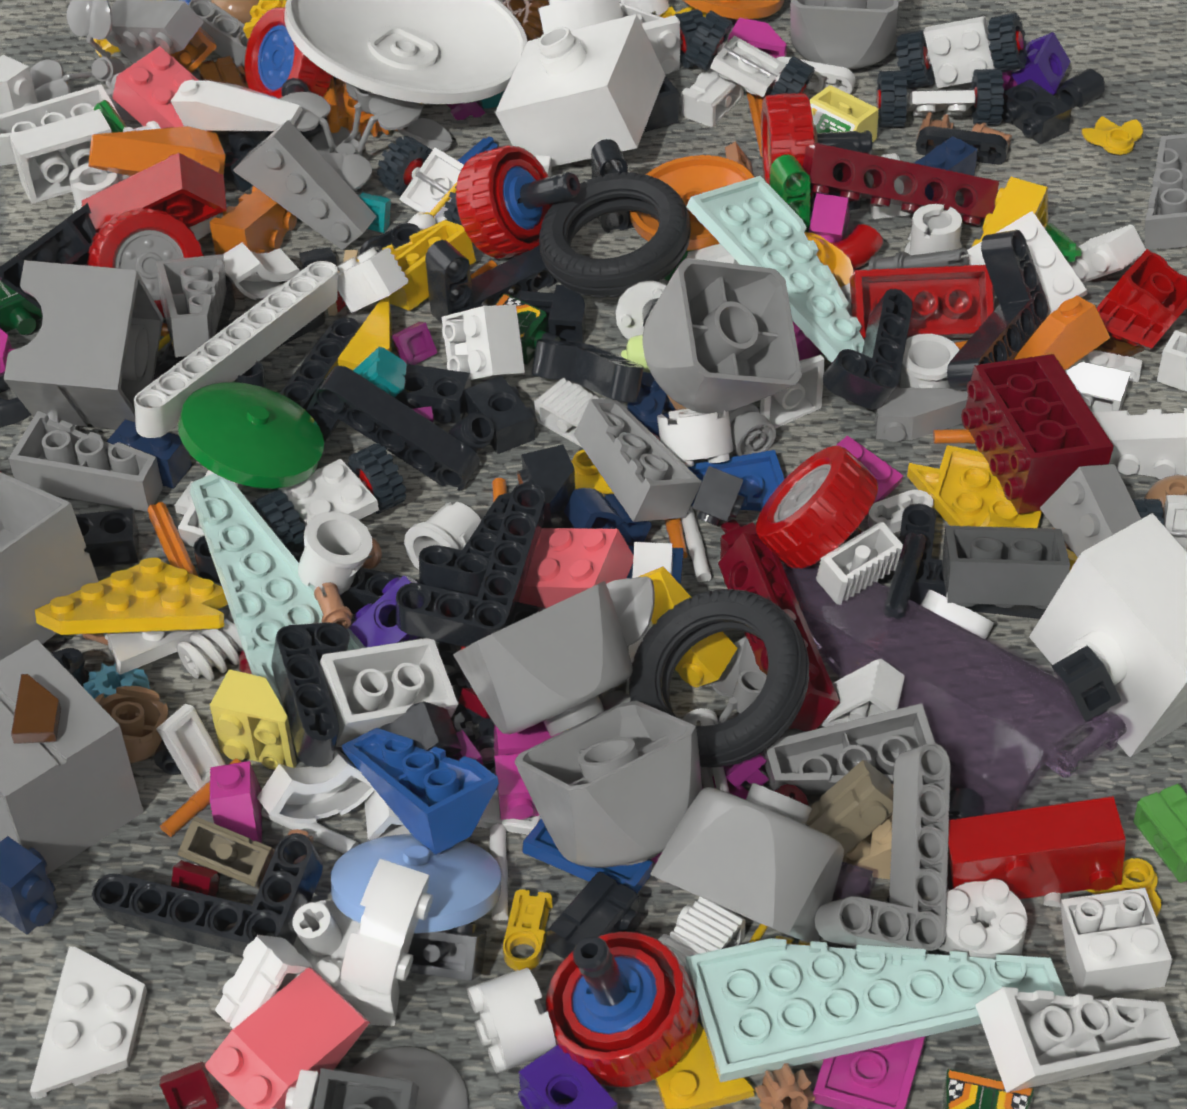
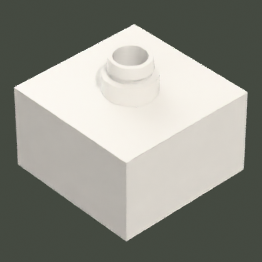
(582, 90)
(1132, 612)

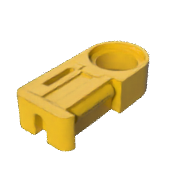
(528, 927)

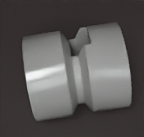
(750, 430)

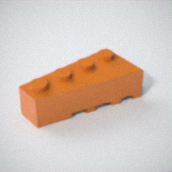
(254, 222)

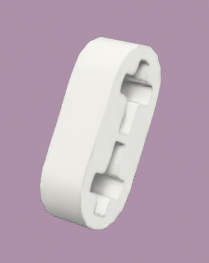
(894, 507)
(957, 614)

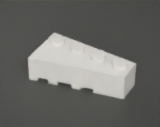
(45, 113)
(1147, 442)
(1060, 1038)

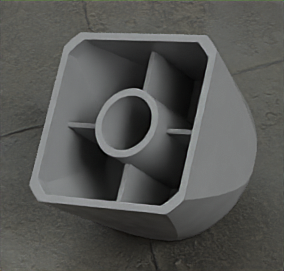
(844, 31)
(722, 336)
(550, 664)
(614, 784)
(754, 858)

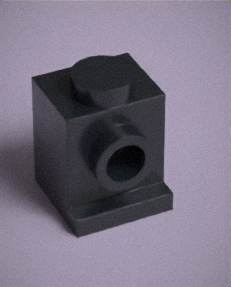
(1087, 683)

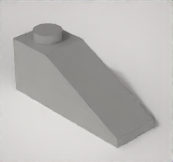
(918, 412)

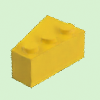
(1014, 202)
(412, 260)

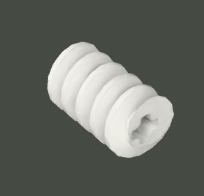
(211, 650)

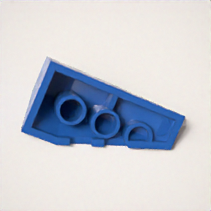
(425, 789)

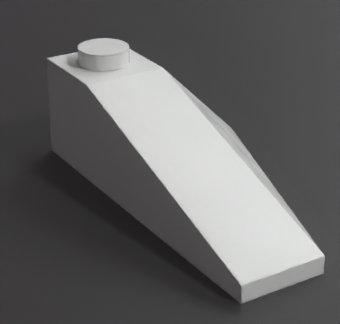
(230, 107)

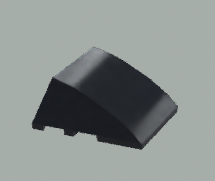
(63, 244)

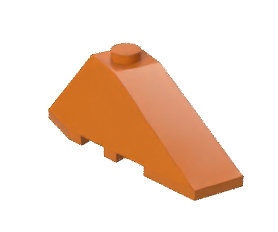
(138, 150)
(1067, 333)

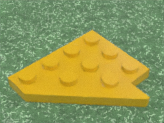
(966, 490)
(138, 600)

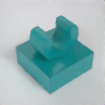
(381, 208)

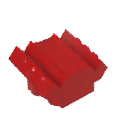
(1144, 302)

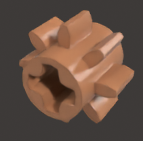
(784, 1089)

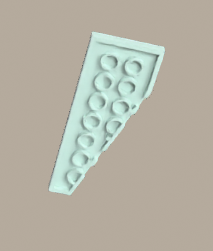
(768, 233)
(254, 572)
(818, 1002)

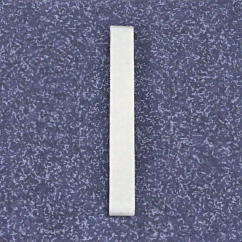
(237, 346)

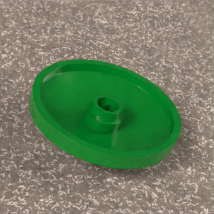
(250, 435)

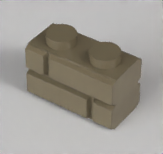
(853, 806)
(226, 852)

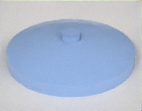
(461, 879)

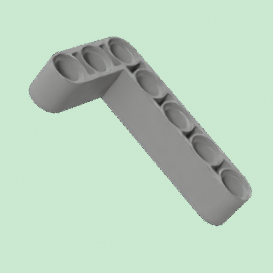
(224, 30)
(917, 822)

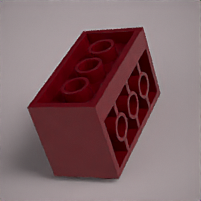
(1032, 427)

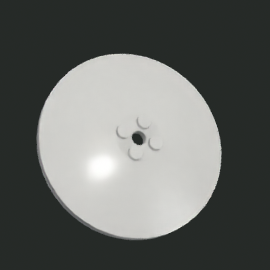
(411, 46)

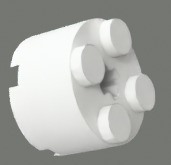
(696, 435)
(984, 920)
(511, 1019)

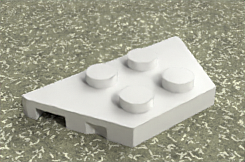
(140, 648)
(89, 1024)

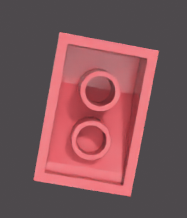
(293, 1031)

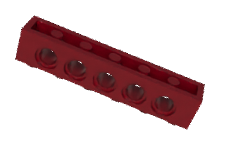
(977, 191)
(756, 569)

